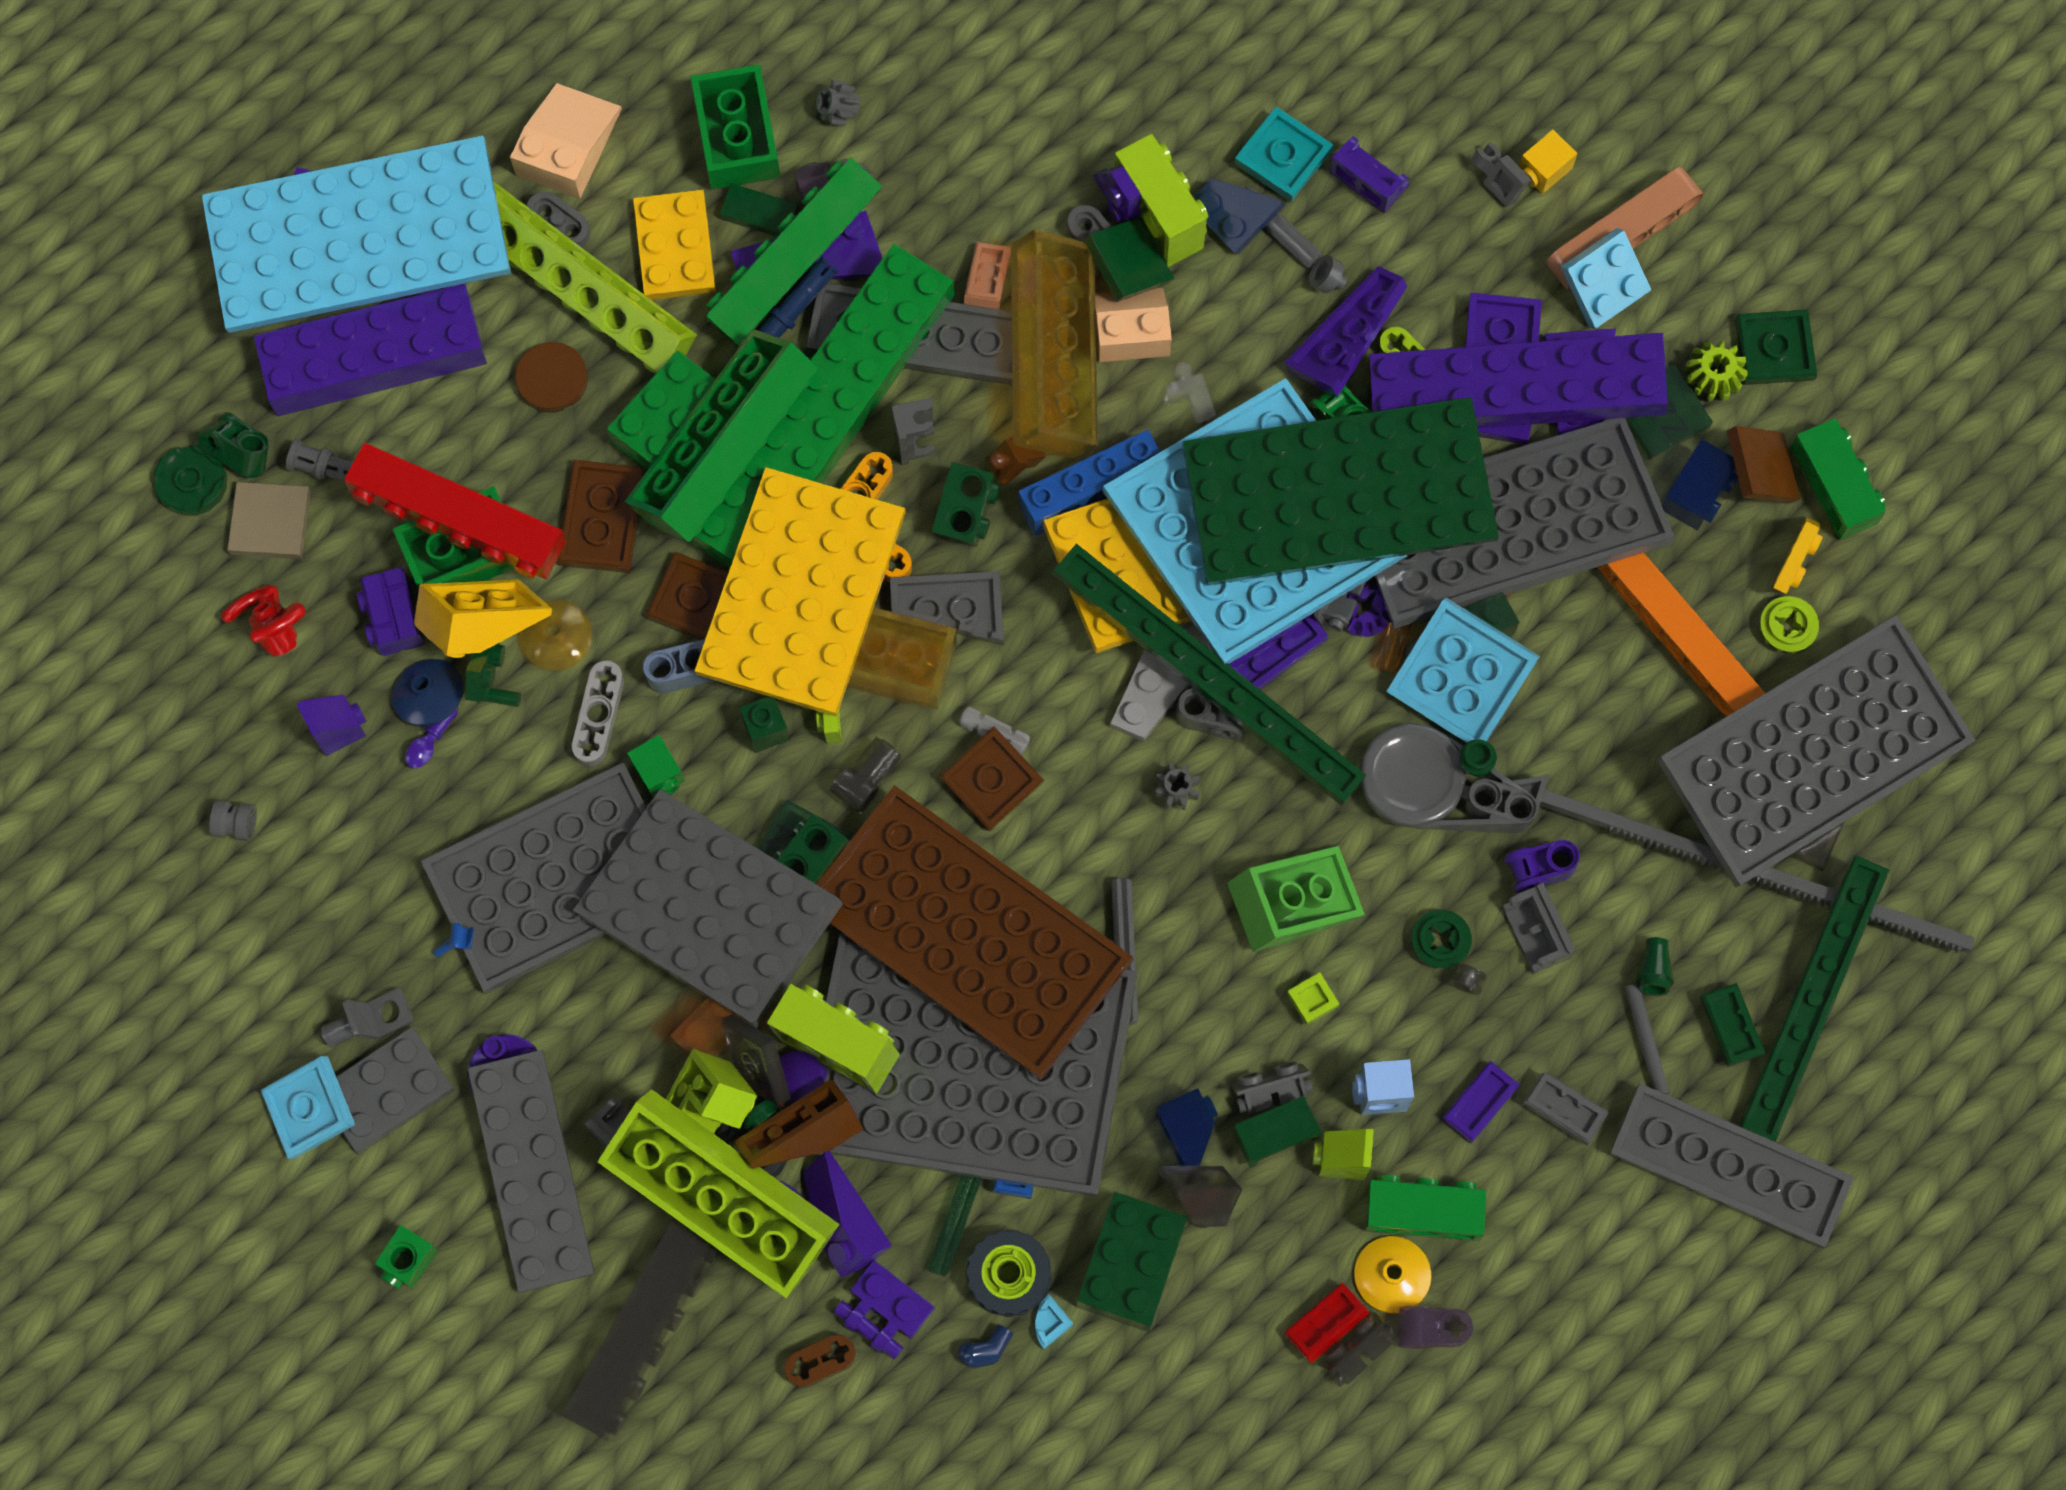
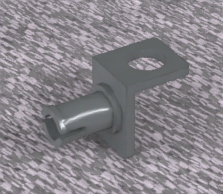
(366, 1019)

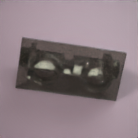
(1368, 1336)

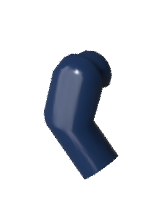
(987, 1352)

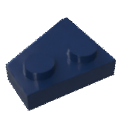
(1236, 212)

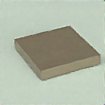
(269, 520)

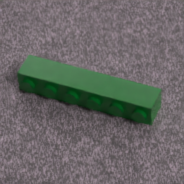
(793, 251)

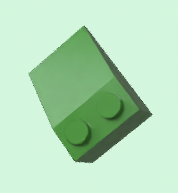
(1294, 898)

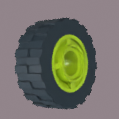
(1008, 1248)

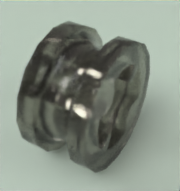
(1467, 978)

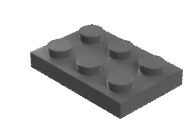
(391, 1088)

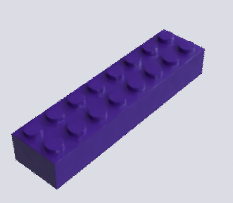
(1531, 379)

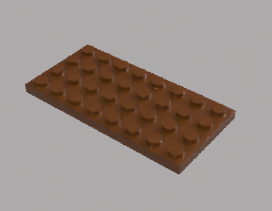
(971, 932)

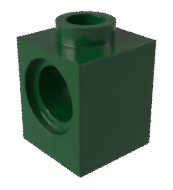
(764, 723)

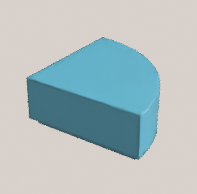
(1050, 1322)

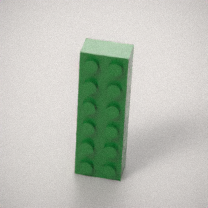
(721, 435)

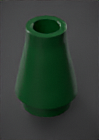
(1655, 970)

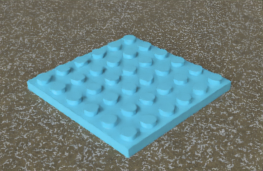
(1160, 515)

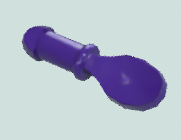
(422, 748)

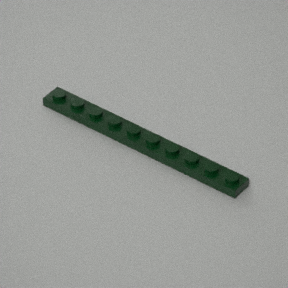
(1209, 674)

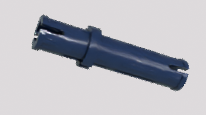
(798, 299)

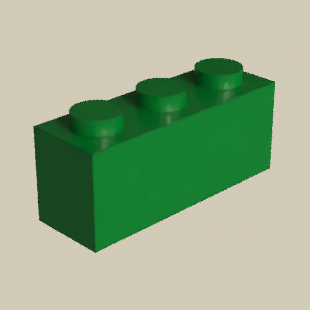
(1838, 478)
(1425, 1208)

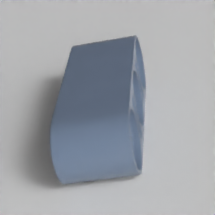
(677, 659)

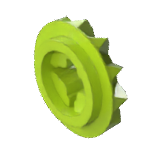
(1804, 619)

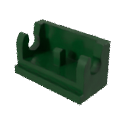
(1276, 1130)

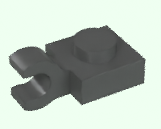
(1503, 177)

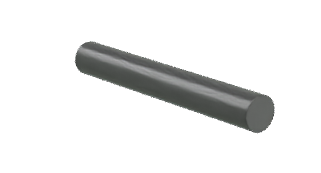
(1646, 1038)

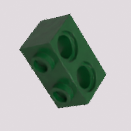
(955, 502)
(799, 851)

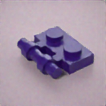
(891, 1300)

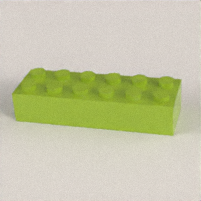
(718, 1193)

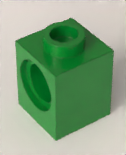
(656, 767)
(403, 1241)

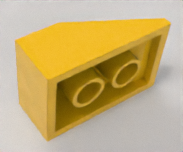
(476, 614)

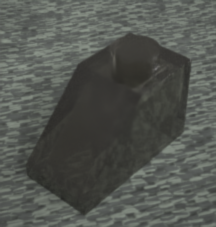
(1202, 1193)

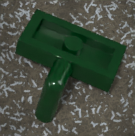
(481, 677)

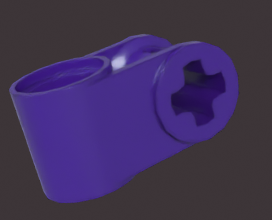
(1535, 864)

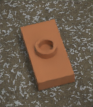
(987, 275)

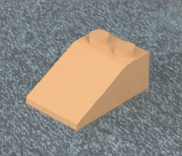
(564, 140)

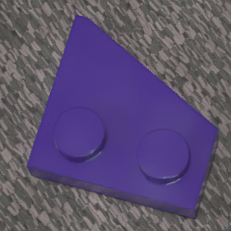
(1120, 192)

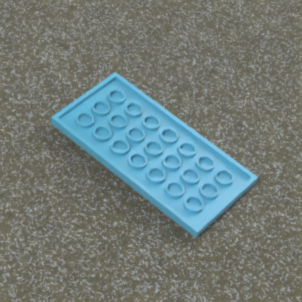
(355, 234)

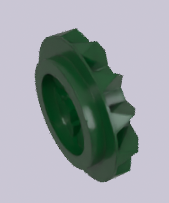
(1441, 922)

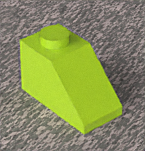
(1344, 1154)

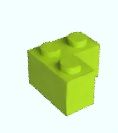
(712, 1092)

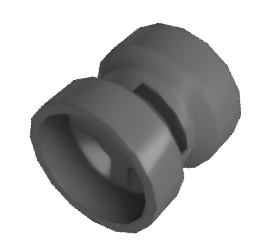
(233, 820)

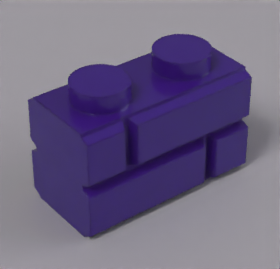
(391, 612)

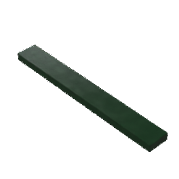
(1814, 998)

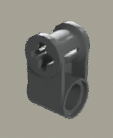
(1210, 721)

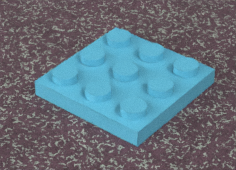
(1462, 673)

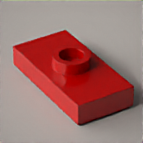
(1327, 1322)

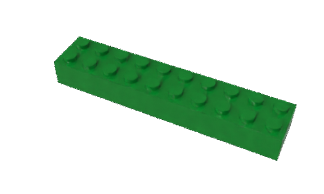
(852, 377)

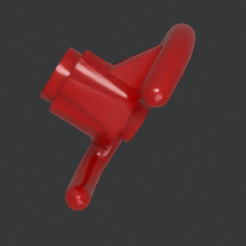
(269, 620)

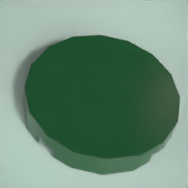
(189, 481)

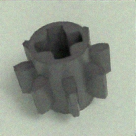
(837, 102)
(1171, 779)

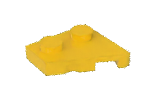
(1806, 542)

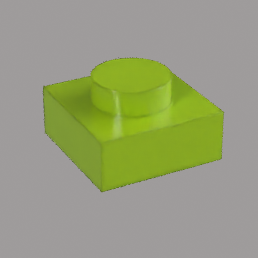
(1313, 998)

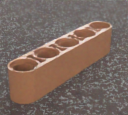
(1638, 217)

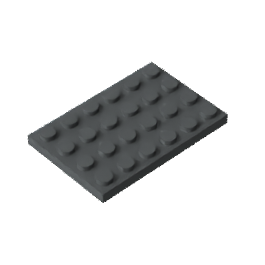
(531, 872)
(708, 908)

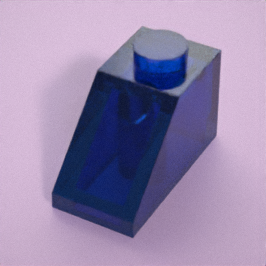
(1188, 1126)

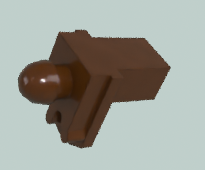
(1010, 460)

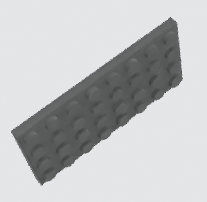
(1556, 514)
(1815, 751)

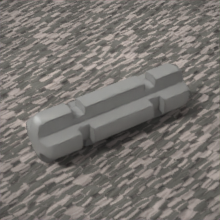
(972, 719)

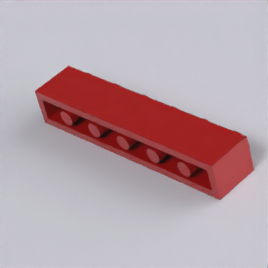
(454, 511)

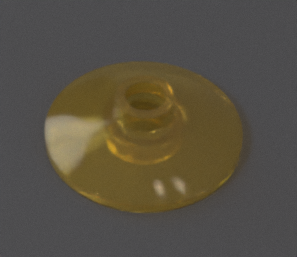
(566, 647)

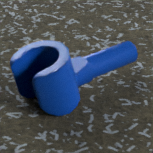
(459, 938)

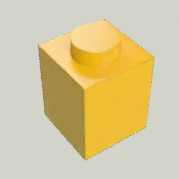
(1548, 161)

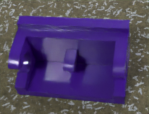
(1367, 175)

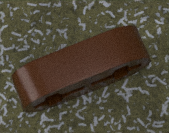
(816, 1352)

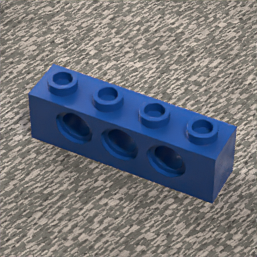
(1083, 481)

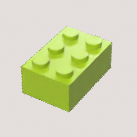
(1166, 204)
(834, 1036)

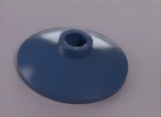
(435, 701)

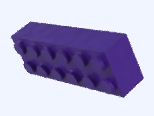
(370, 350)

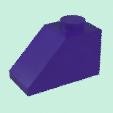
(333, 722)

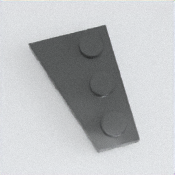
(955, 600)

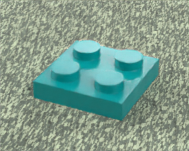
(1283, 154)

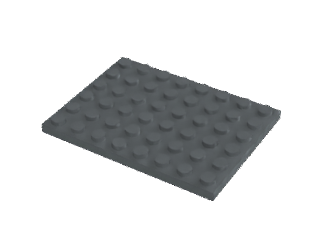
(968, 1105)

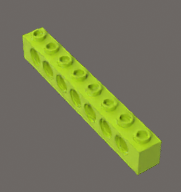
(589, 275)

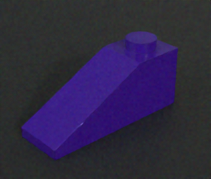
(858, 1236)

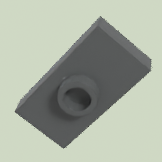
(1565, 1108)

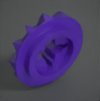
(1369, 624)

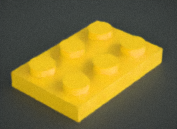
(674, 245)

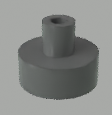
(1327, 274)

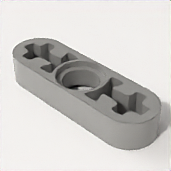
(582, 736)

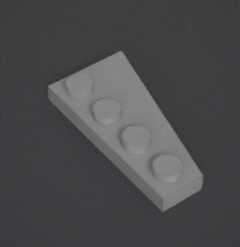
(1150, 694)

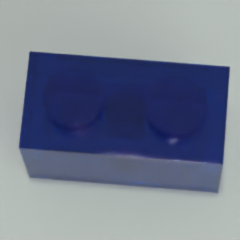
(1700, 484)

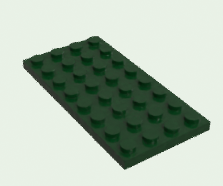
(1339, 491)

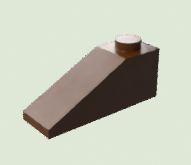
(802, 1129)

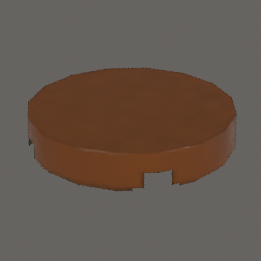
(551, 377)

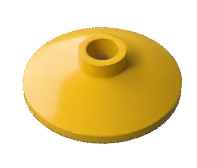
(1380, 1290)

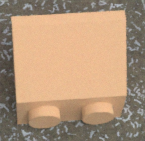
(1133, 326)

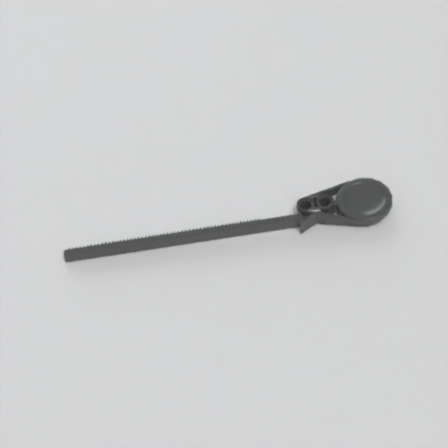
(1419, 781)

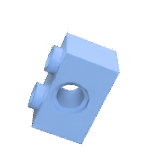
(1383, 1087)

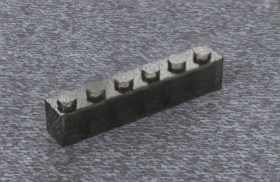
(640, 1330)

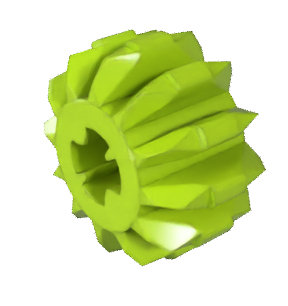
(1711, 381)

